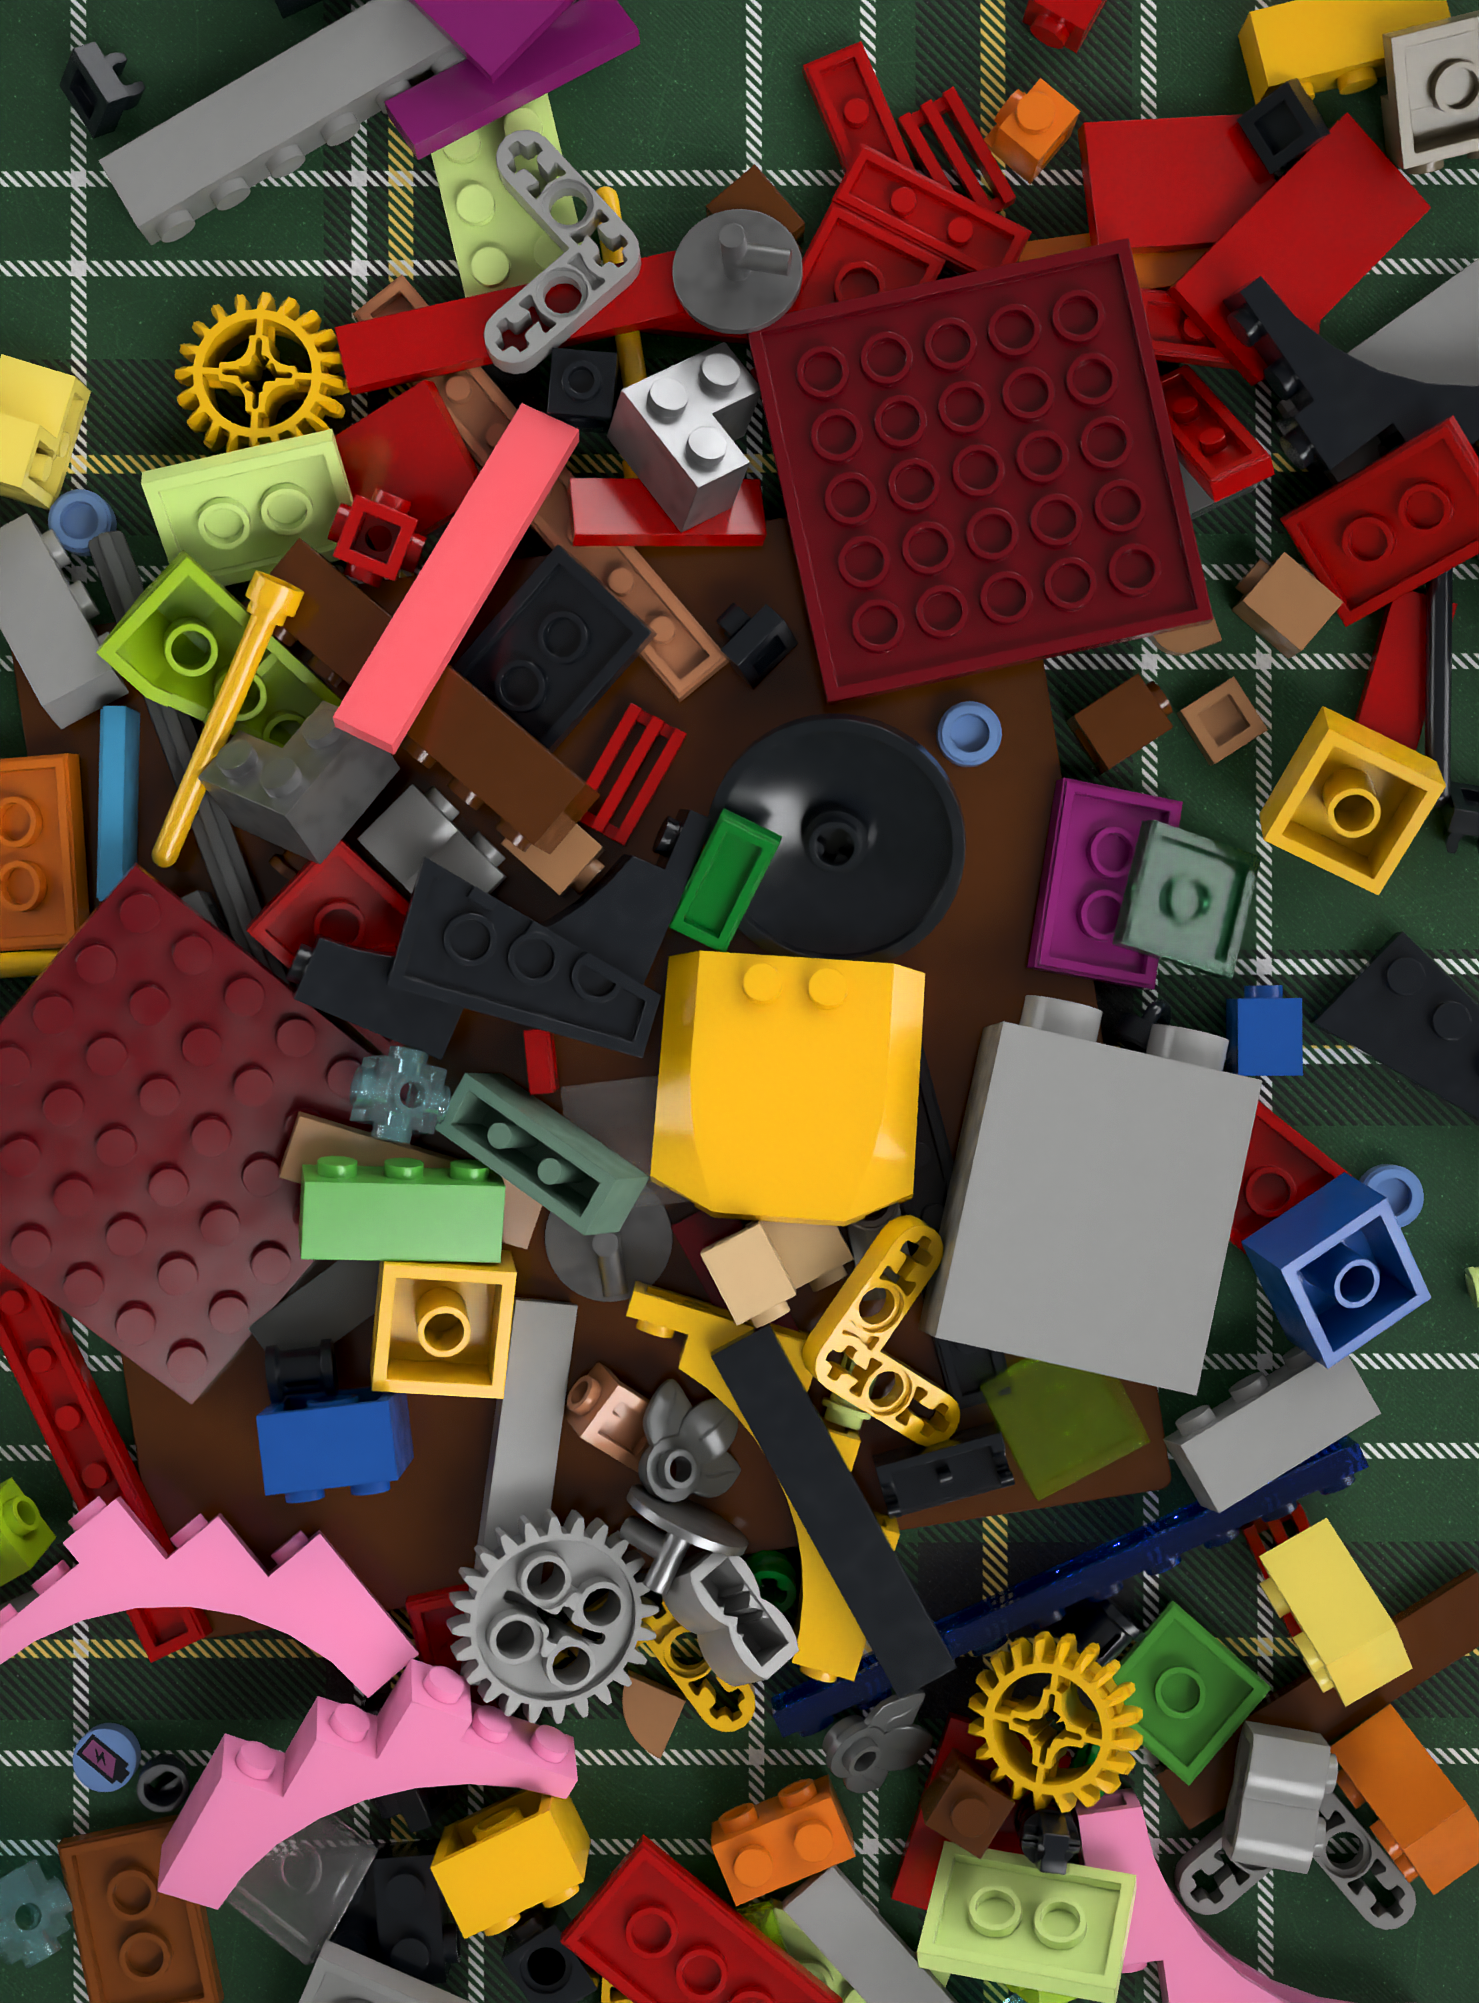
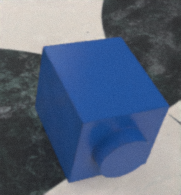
(1264, 1033)

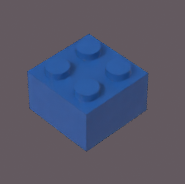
(1336, 1269)
(334, 1442)

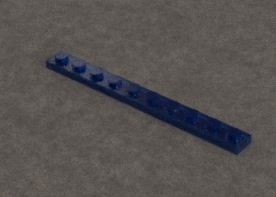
(1090, 1575)

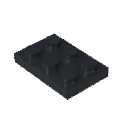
(555, 648)

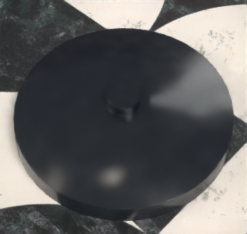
(864, 843)

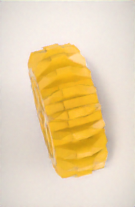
(260, 328)
(1005, 1715)

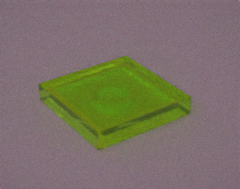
(1062, 1422)

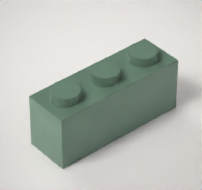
(542, 1153)

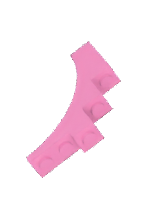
(213, 1569)
(343, 1756)
(1161, 1930)

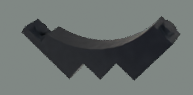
(614, 920)

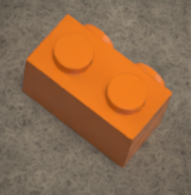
(781, 1839)

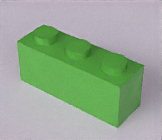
(401, 1211)

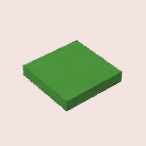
(1188, 1690)

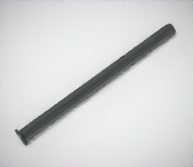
(178, 741)

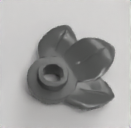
(694, 1438)
(883, 1742)

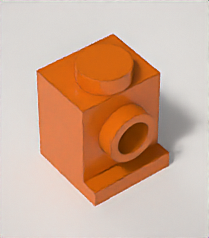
(1032, 129)

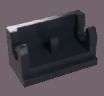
(945, 1472)

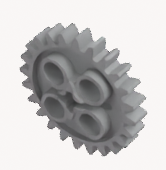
(524, 1667)

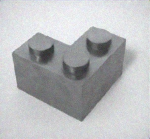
(682, 433)
(302, 792)

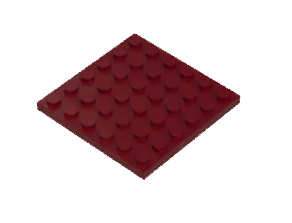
(979, 472)
(151, 1131)

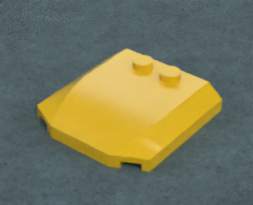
(788, 1086)

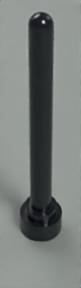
(1439, 677)

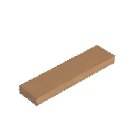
(319, 1137)

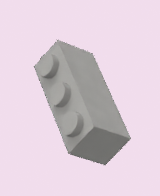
(51, 625)
(1268, 1427)

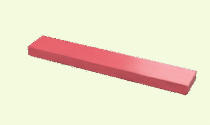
(456, 579)

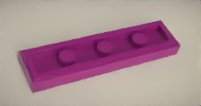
(466, 100)

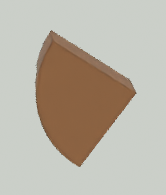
(651, 1712)

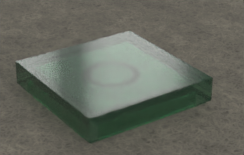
(1186, 899)

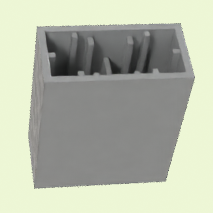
(1092, 1197)

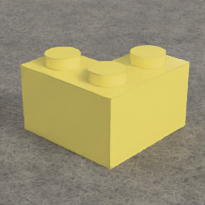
(37, 429)
(1344, 1627)

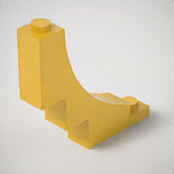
(824, 1625)

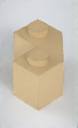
(768, 1263)

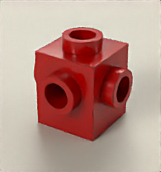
(351, 531)

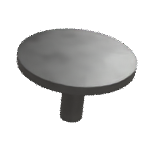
(737, 271)
(610, 1263)
(685, 1525)

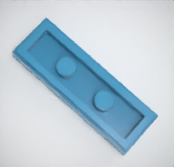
(117, 795)

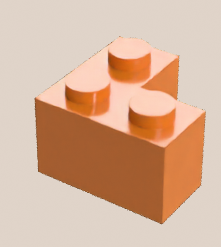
(1419, 1810)

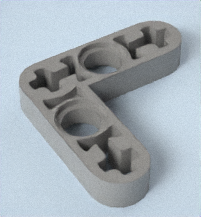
(575, 266)
(1231, 1886)

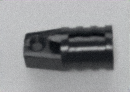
(1046, 1835)

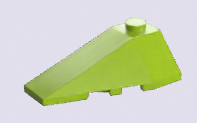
(181, 644)

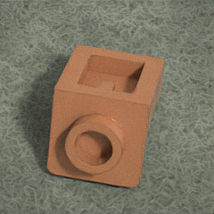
(608, 1415)

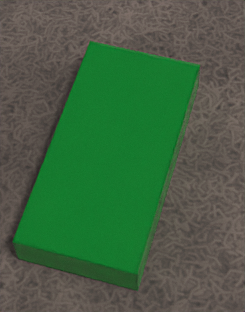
(724, 880)

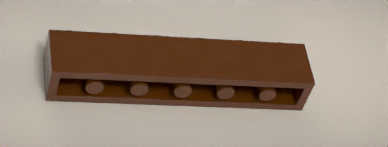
(457, 726)

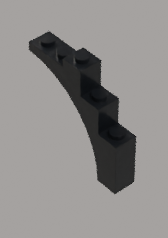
(1334, 395)

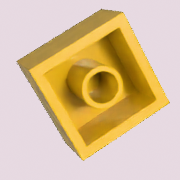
(1351, 800)
(443, 1327)
(510, 1860)

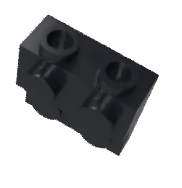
(402, 1914)

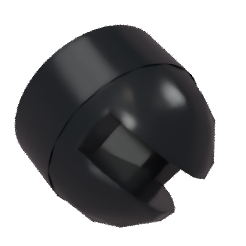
(169, 1791)

